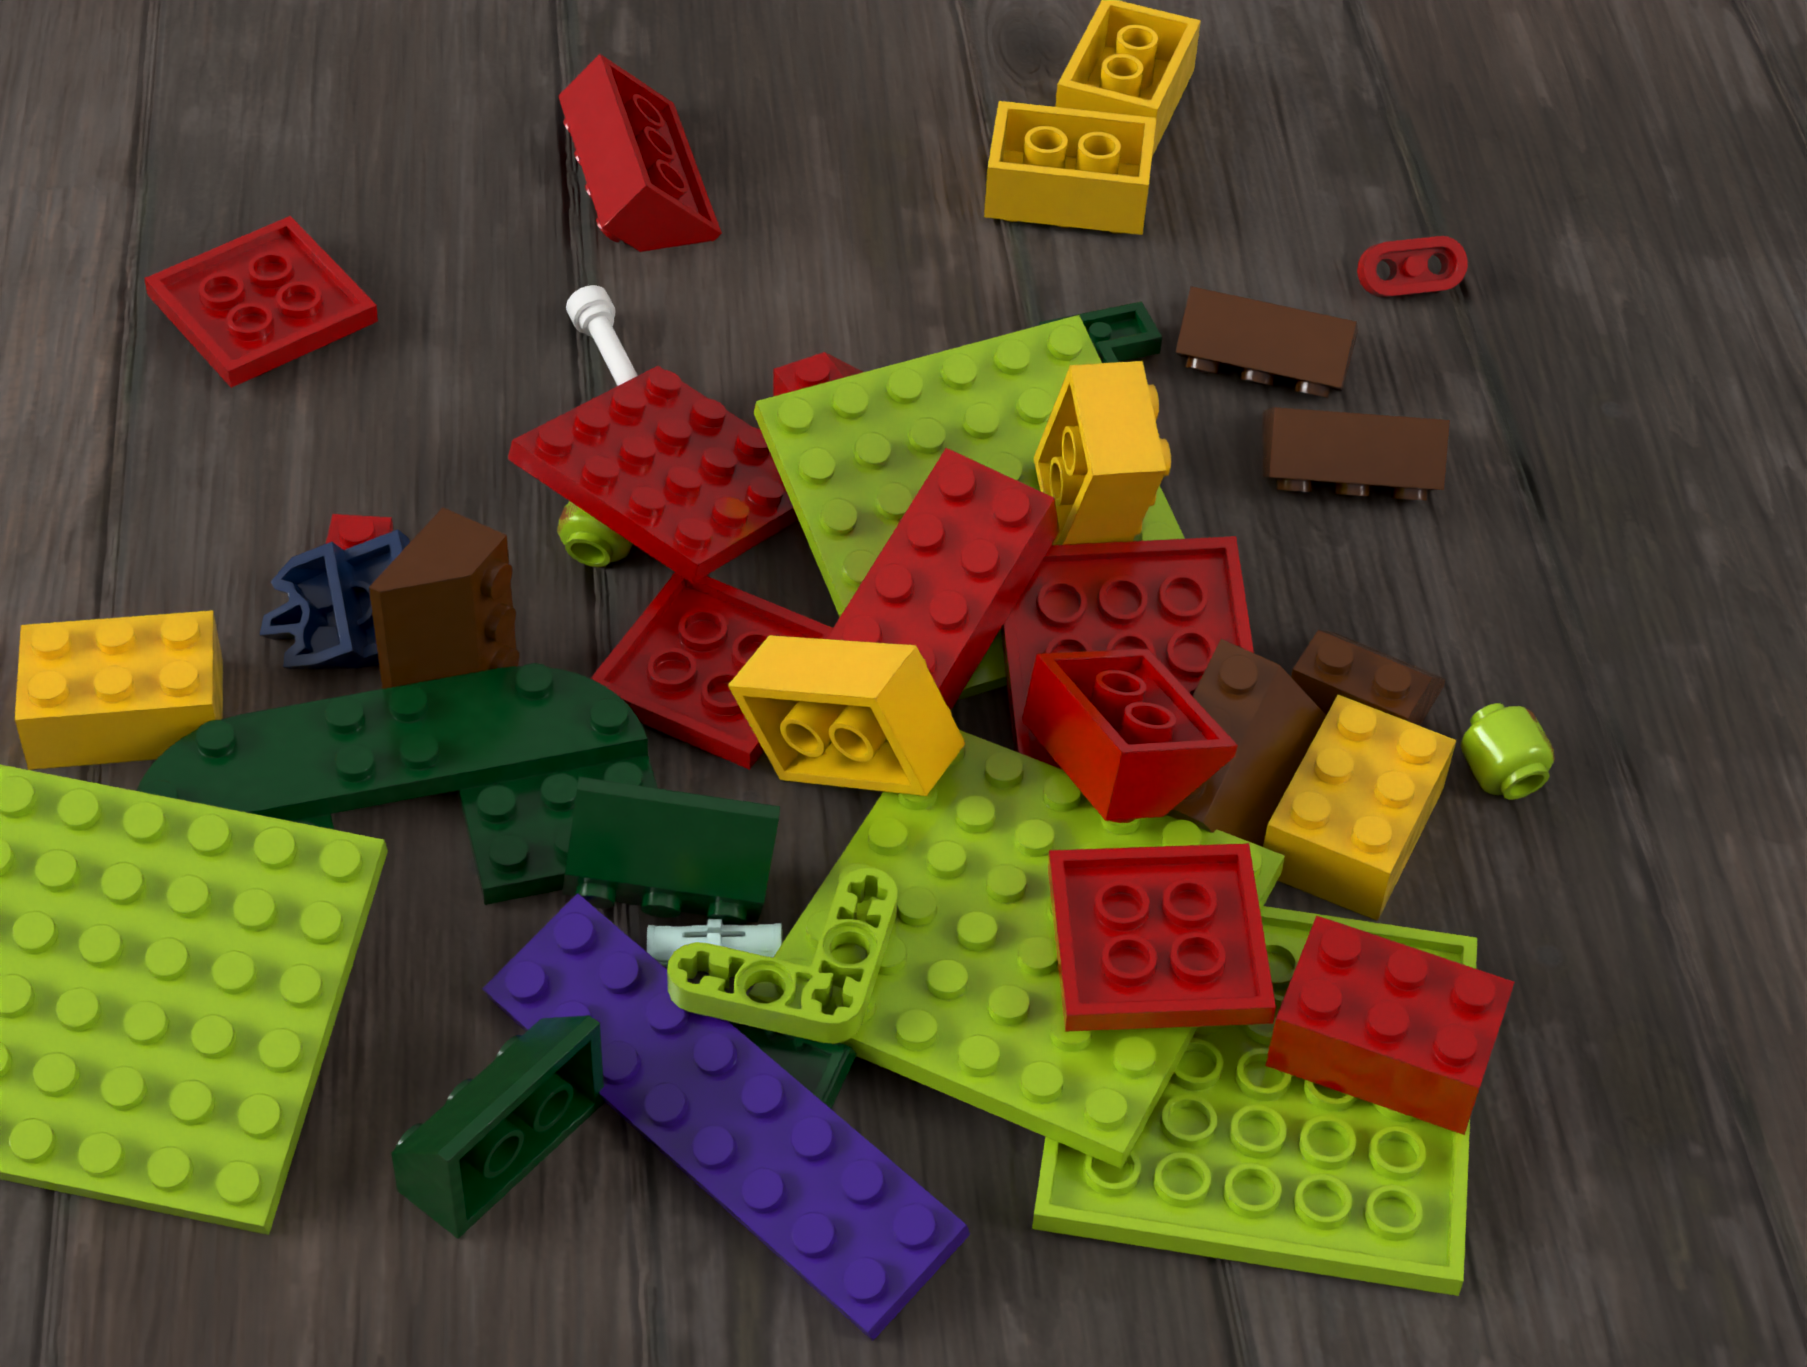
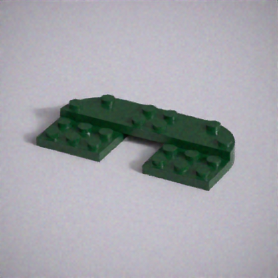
(496, 736)

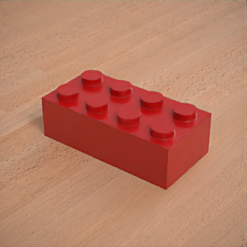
(953, 569)

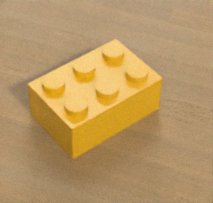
(1131, 63)
(1069, 167)
(1102, 453)
(115, 687)
(848, 714)
(1358, 805)

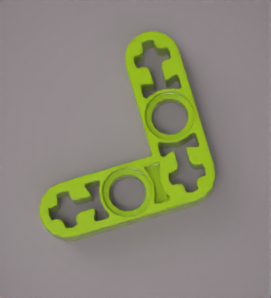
(804, 987)

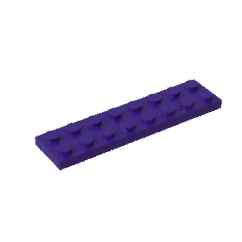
(736, 1121)

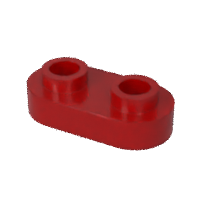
(1410, 268)

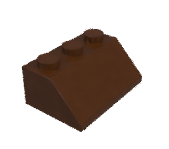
(1266, 341)
(1354, 451)
(445, 604)
(1273, 731)

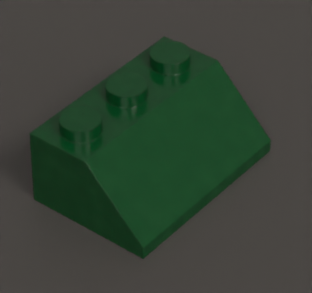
(670, 851)
(502, 1122)

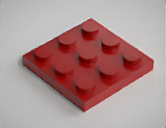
(261, 301)
(685, 654)
(1159, 937)

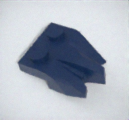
(331, 604)

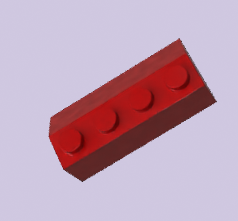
(636, 160)

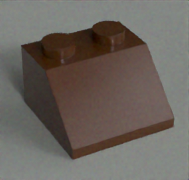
(1350, 669)

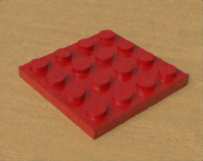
(663, 472)
(1126, 596)

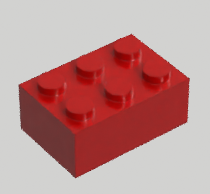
(1389, 1024)

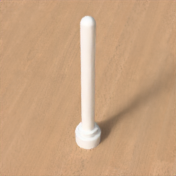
(594, 315)

